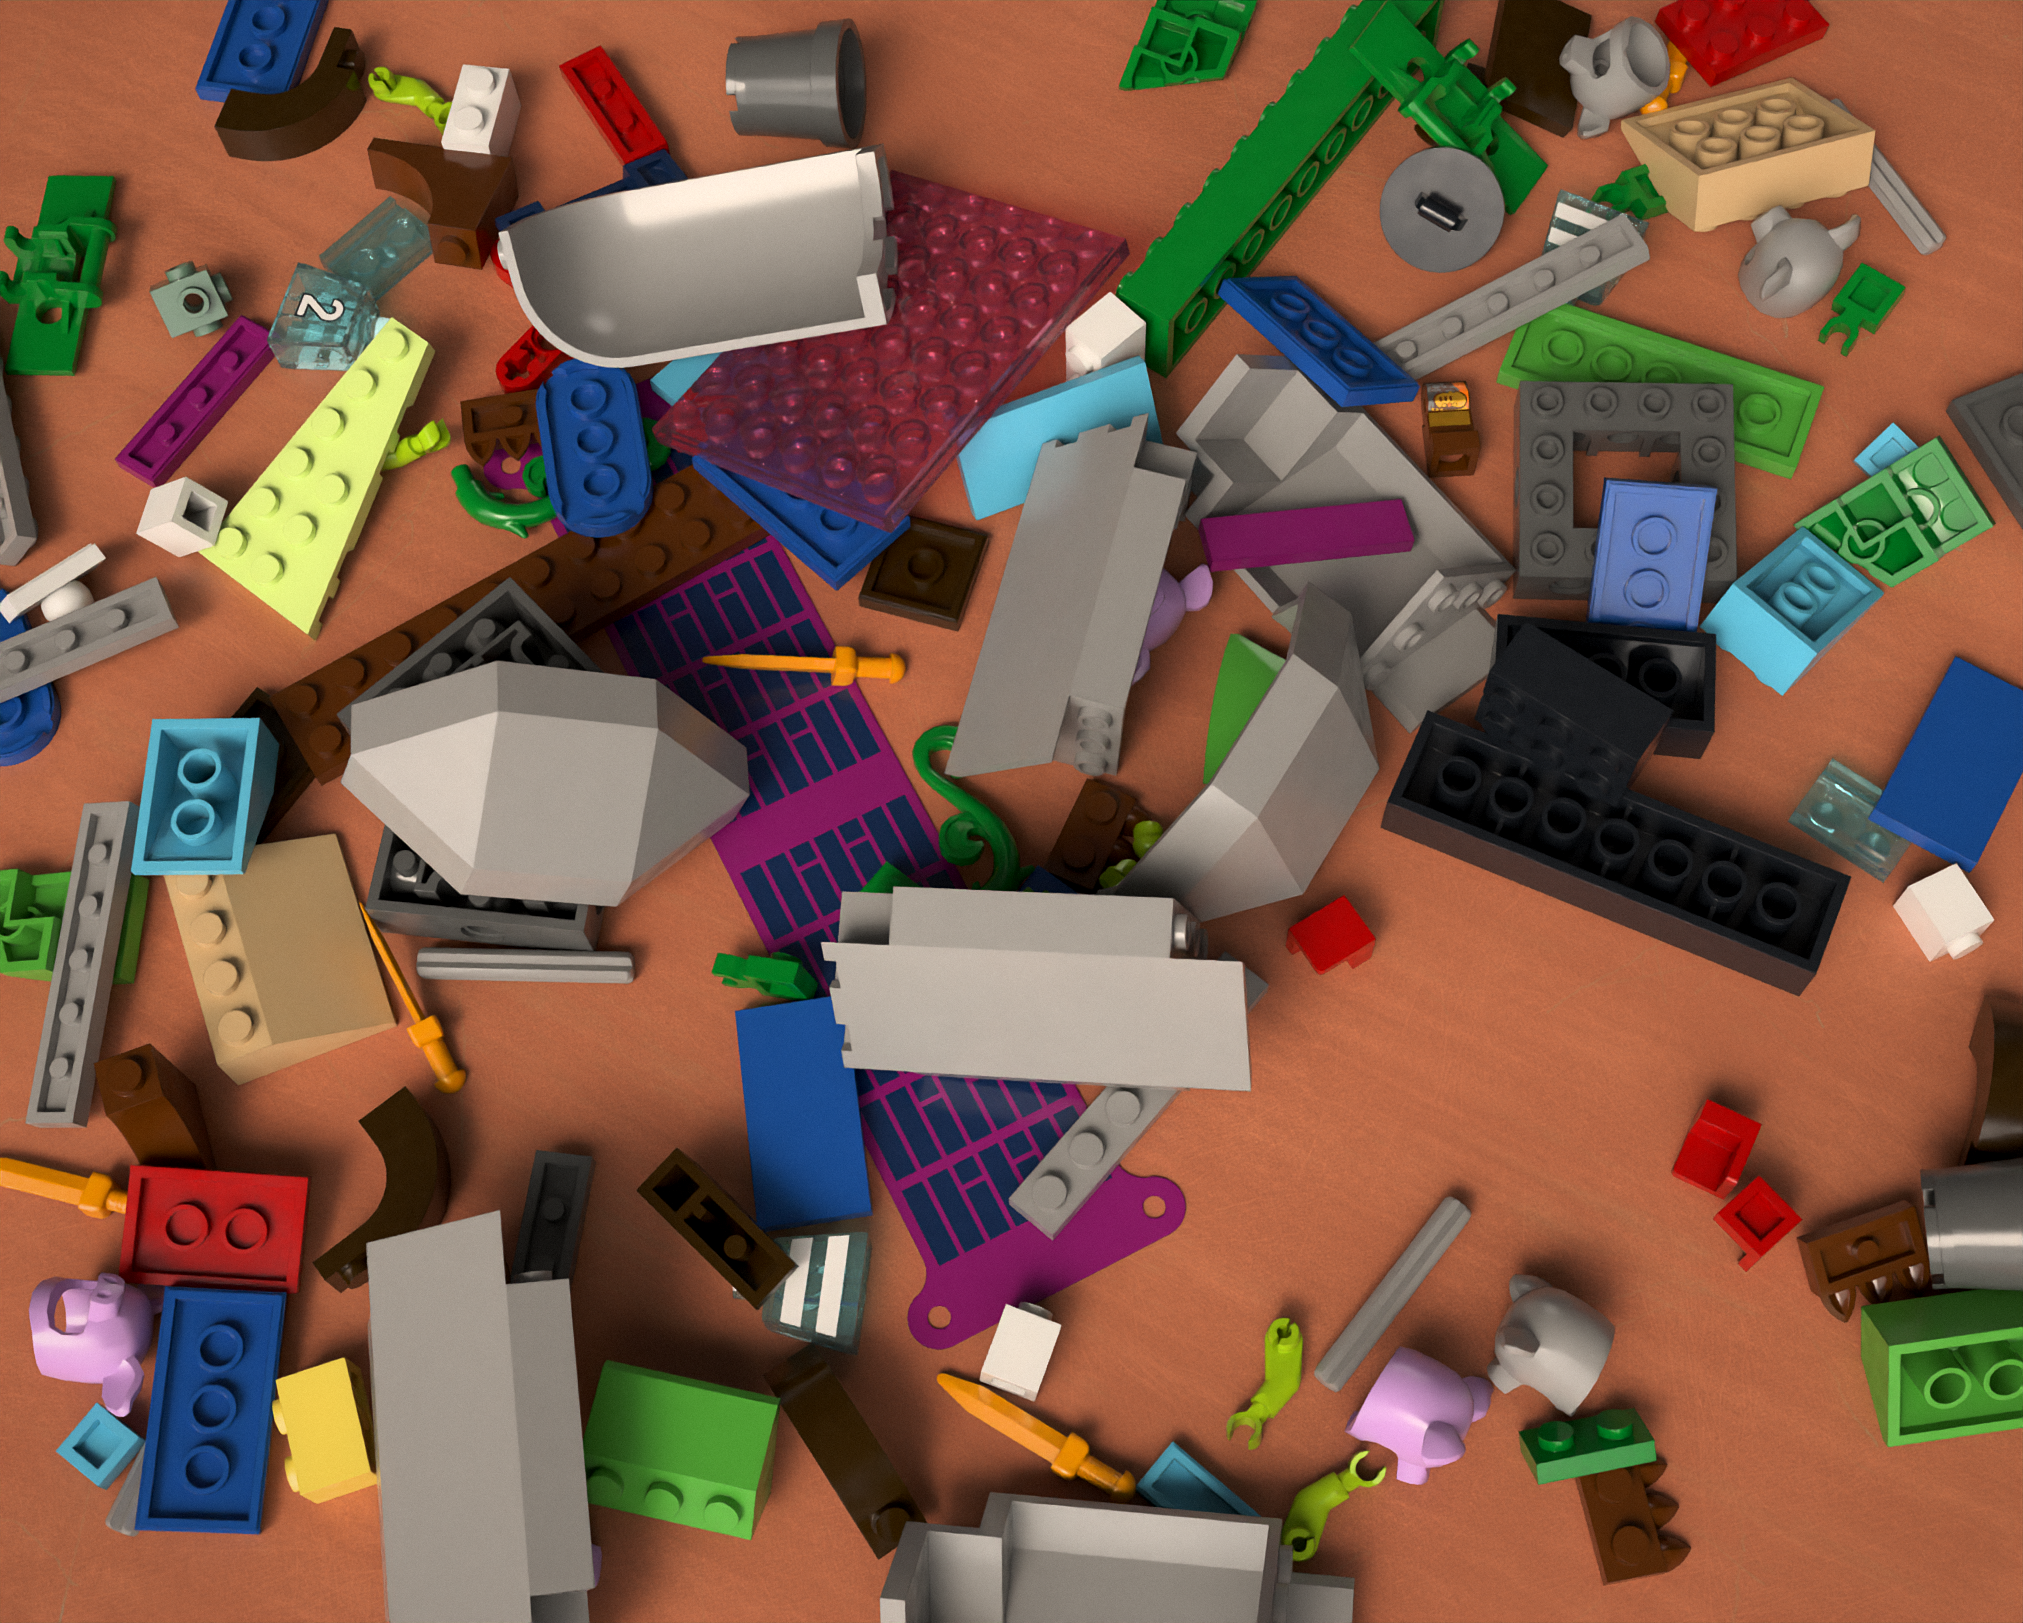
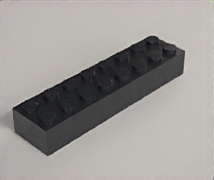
(1626, 863)

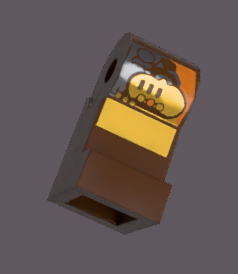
(1448, 429)

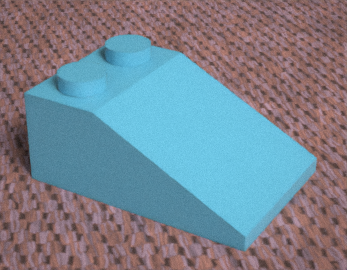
(1790, 610)
(204, 795)

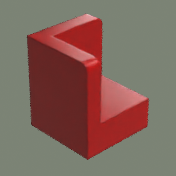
(1332, 937)
(1716, 1149)
(1757, 1221)

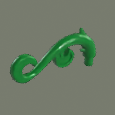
(515, 518)
(974, 820)

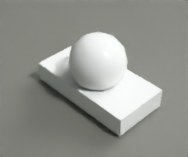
(56, 588)

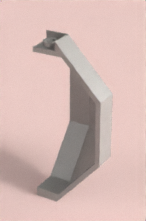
(545, 779)
(1282, 785)

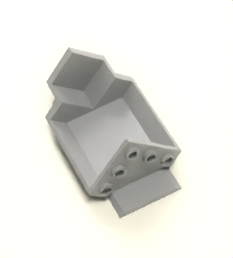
(1074, 604)
(1418, 615)
(1037, 990)
(475, 1433)
(1105, 1565)

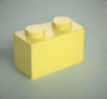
(326, 1430)

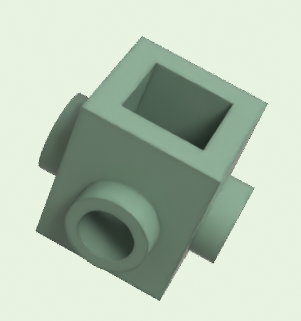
(183, 316)

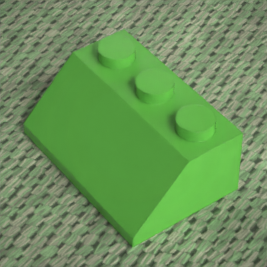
(1945, 1364)
(680, 1449)

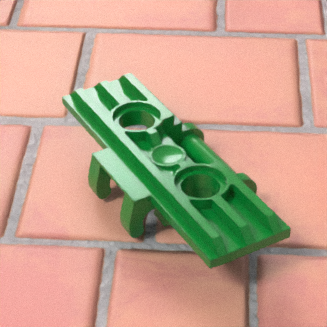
(1450, 100)
(46, 275)

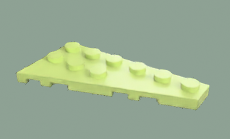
(317, 492)

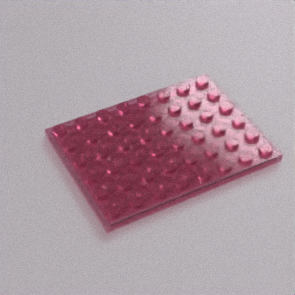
(886, 408)

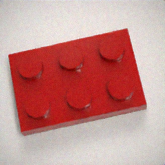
(1738, 35)
(215, 1229)

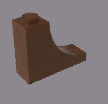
(457, 190)
(155, 1109)

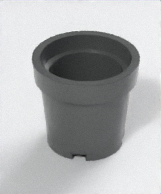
(800, 84)
(1975, 1225)

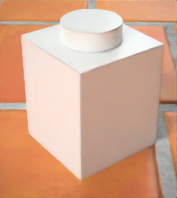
(182, 517)
(1944, 914)
(1021, 1350)

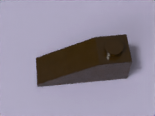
(717, 1227)

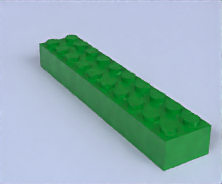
(1262, 187)

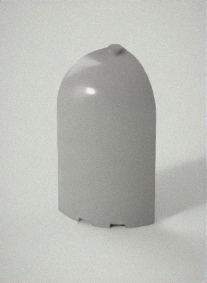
(710, 261)

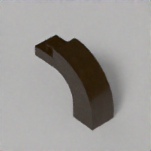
(301, 118)
(1998, 1107)
(414, 1191)
(844, 1448)

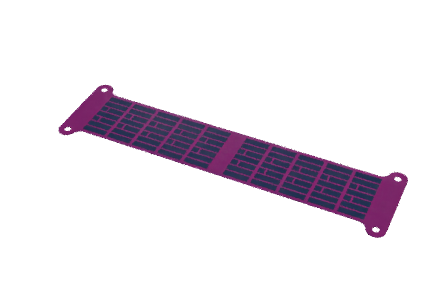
(823, 822)

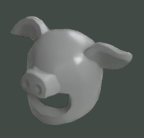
(1615, 73)
(1793, 262)
(1550, 1343)

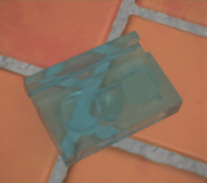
(380, 248)
(1837, 816)

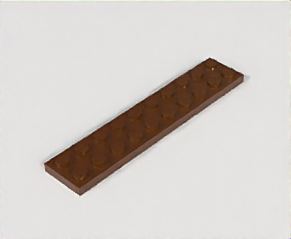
(573, 579)

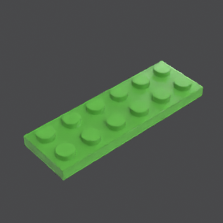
(1583, 346)

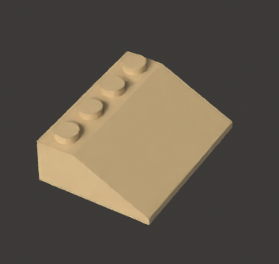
(1750, 153)
(281, 957)

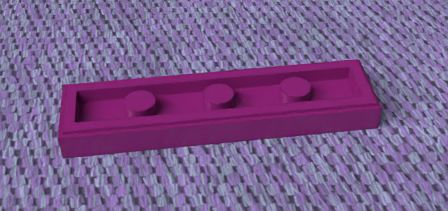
(197, 403)
(1305, 535)

